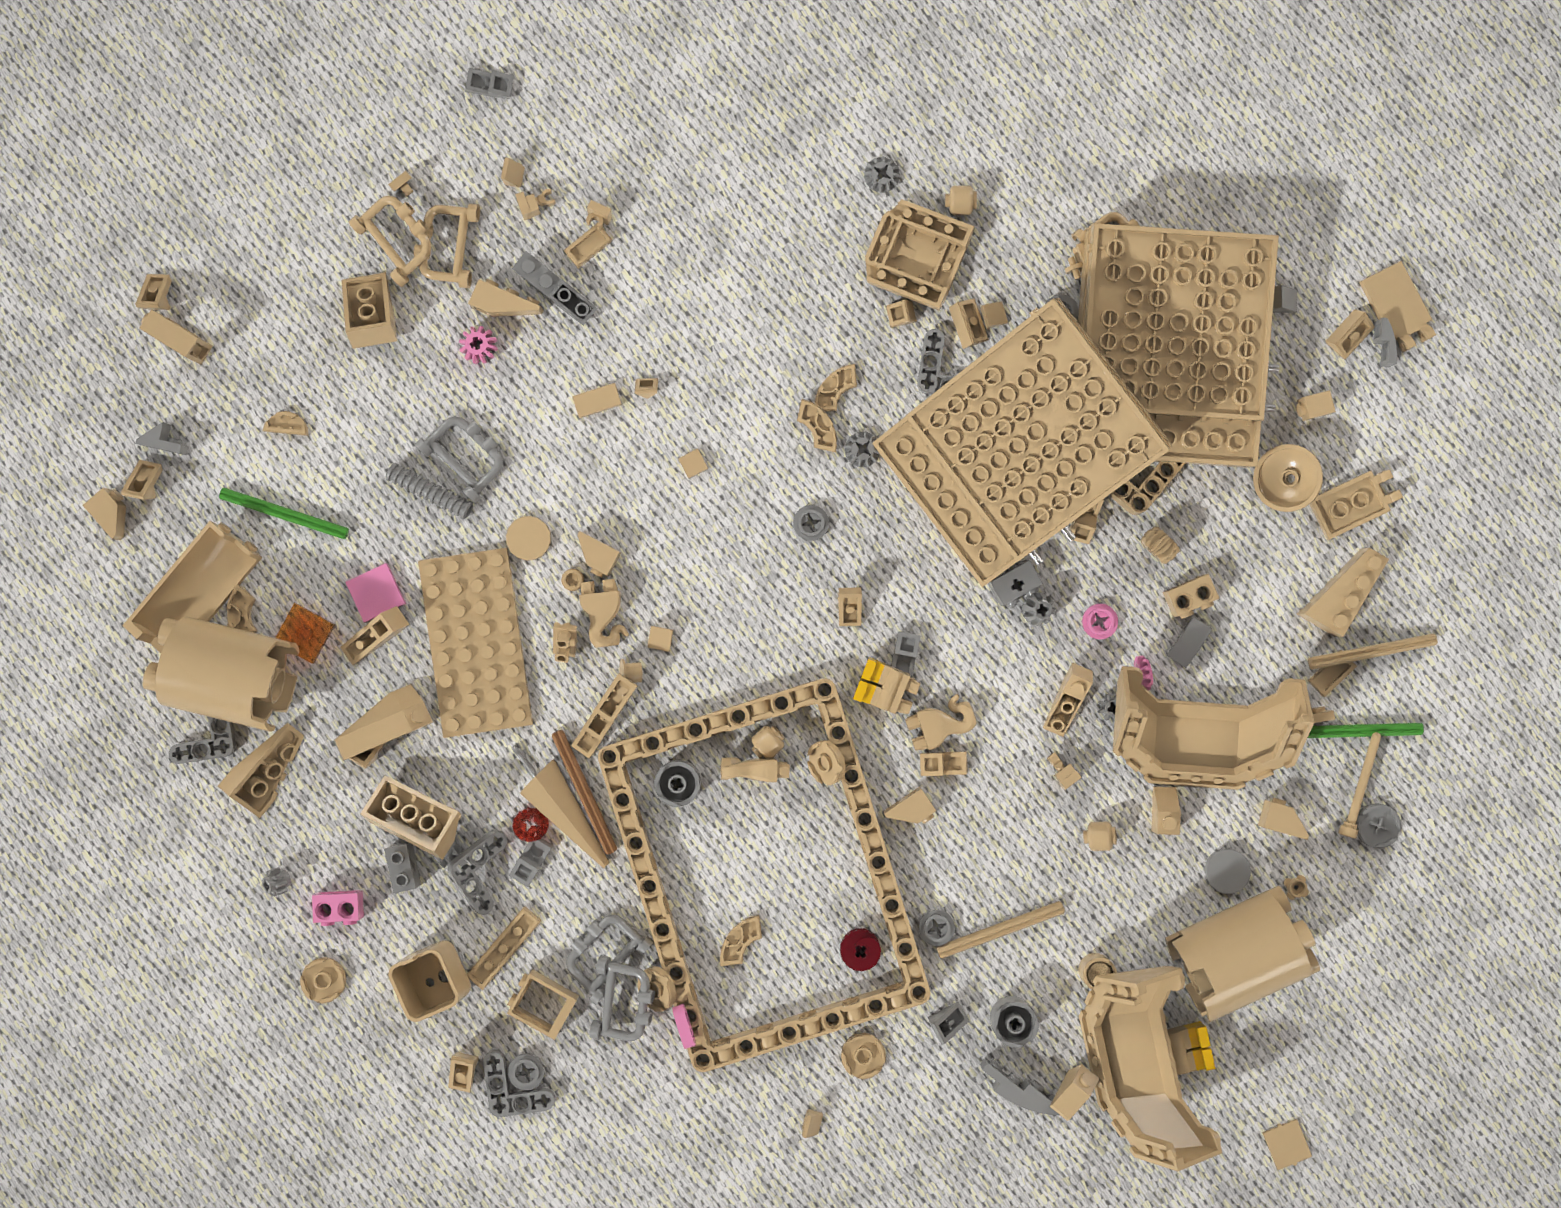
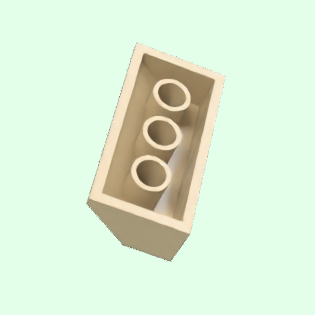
(412, 817)

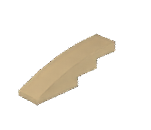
(604, 715)

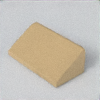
(968, 323)
(1350, 333)

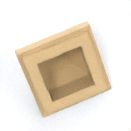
(646, 387)

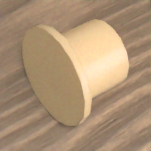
(631, 671)

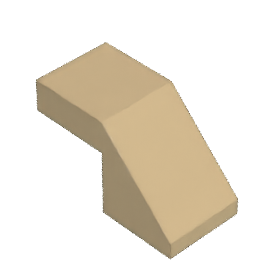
(1085, 525)

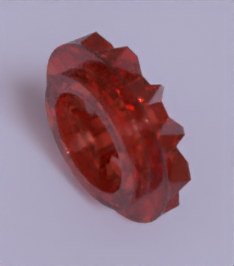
(534, 832)

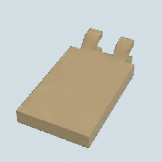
(1396, 298)
(1353, 503)

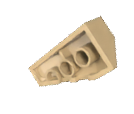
(389, 719)

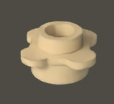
(1302, 890)

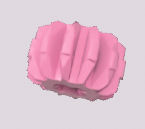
(485, 348)

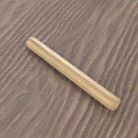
(1372, 651)
(1000, 929)

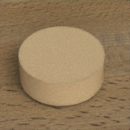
(572, 579)

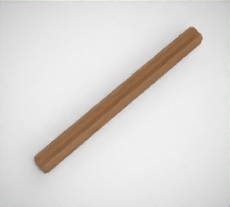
(584, 792)

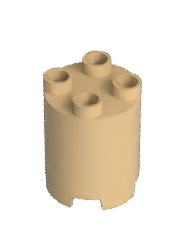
(221, 672)
(1244, 954)

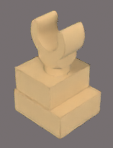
(530, 203)
(1066, 774)

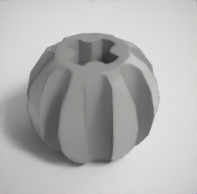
(1038, 609)

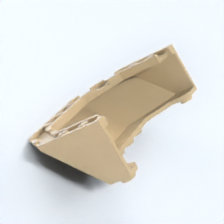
(1209, 741)
(1137, 1069)

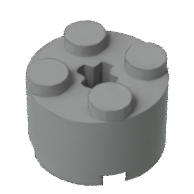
(665, 786)
(1020, 1032)

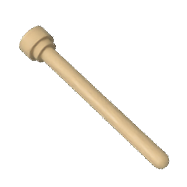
(1349, 827)

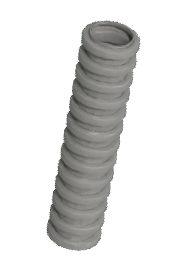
(429, 490)

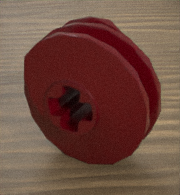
(860, 961)

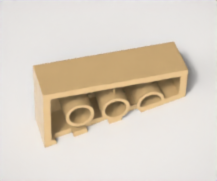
(1345, 593)

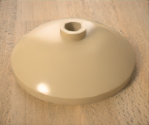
(1272, 476)

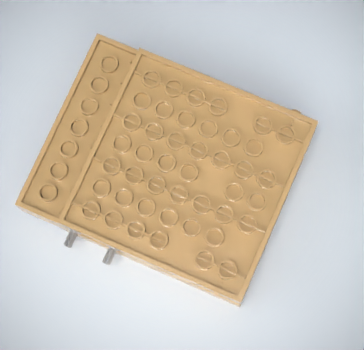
(1186, 331)
(1022, 443)

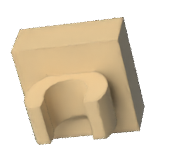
(401, 182)
(598, 212)

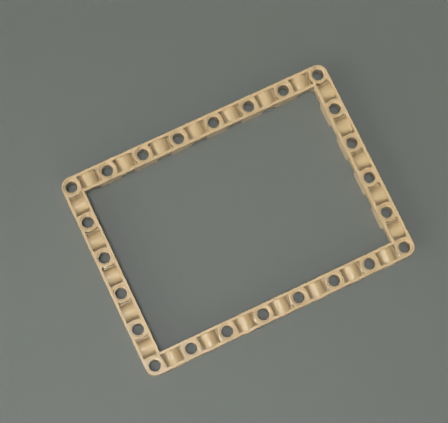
(657, 909)

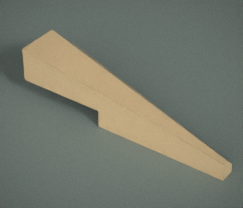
(554, 799)

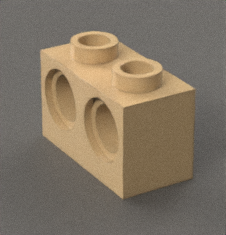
(1189, 592)

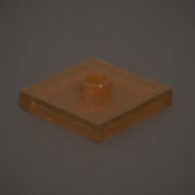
(307, 631)

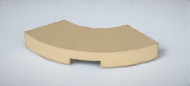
(834, 386)
(820, 425)
(239, 610)
(739, 939)

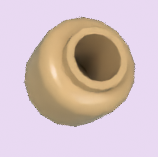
(961, 200)
(768, 742)
(1100, 836)

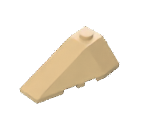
(258, 774)

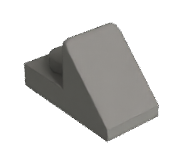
(158, 439)

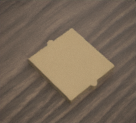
(1287, 1144)

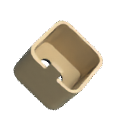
(410, 978)

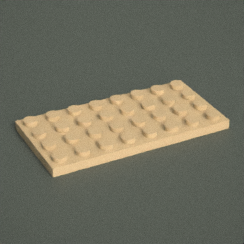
(475, 642)

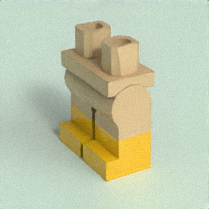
(891, 688)
(1191, 1048)

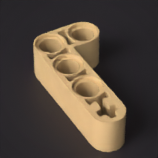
(1142, 493)

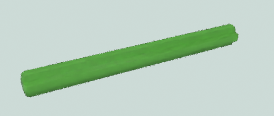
(283, 513)
(1366, 730)

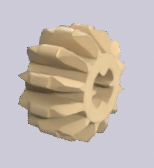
(1160, 545)

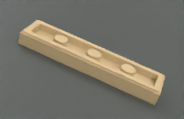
(503, 948)

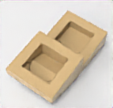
(943, 763)

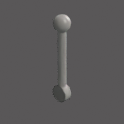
(515, 749)

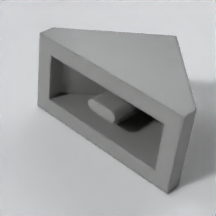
(1284, 300)
(948, 1022)

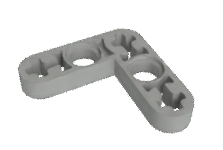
(938, 379)
(216, 736)
(468, 872)
(510, 1099)

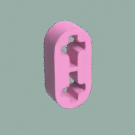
(684, 1026)

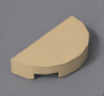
(286, 423)

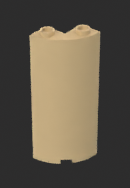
(196, 582)

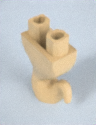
(602, 610)
(938, 725)
(755, 769)

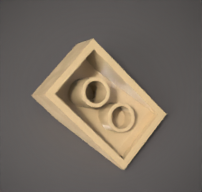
(368, 310)

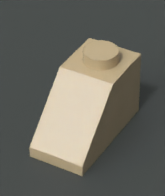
(108, 512)
(598, 555)
(912, 808)
(1165, 811)
(1281, 818)
(1074, 1091)

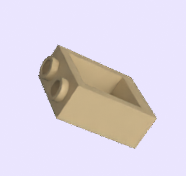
(175, 336)
(532, 1020)

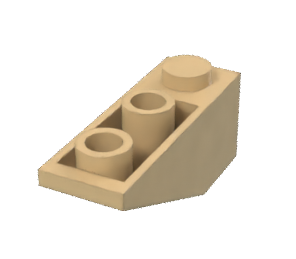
(498, 302)
(1068, 699)

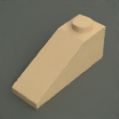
(374, 635)

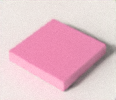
(375, 592)

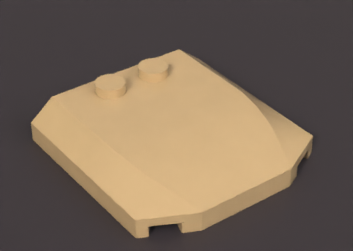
(917, 253)

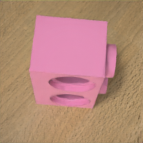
(337, 902)

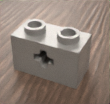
(1002, 584)
(402, 867)

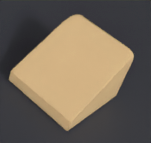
(512, 173)
(901, 313)
(993, 314)
(660, 638)
(811, 1123)

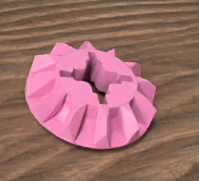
(1110, 624)
(1143, 664)

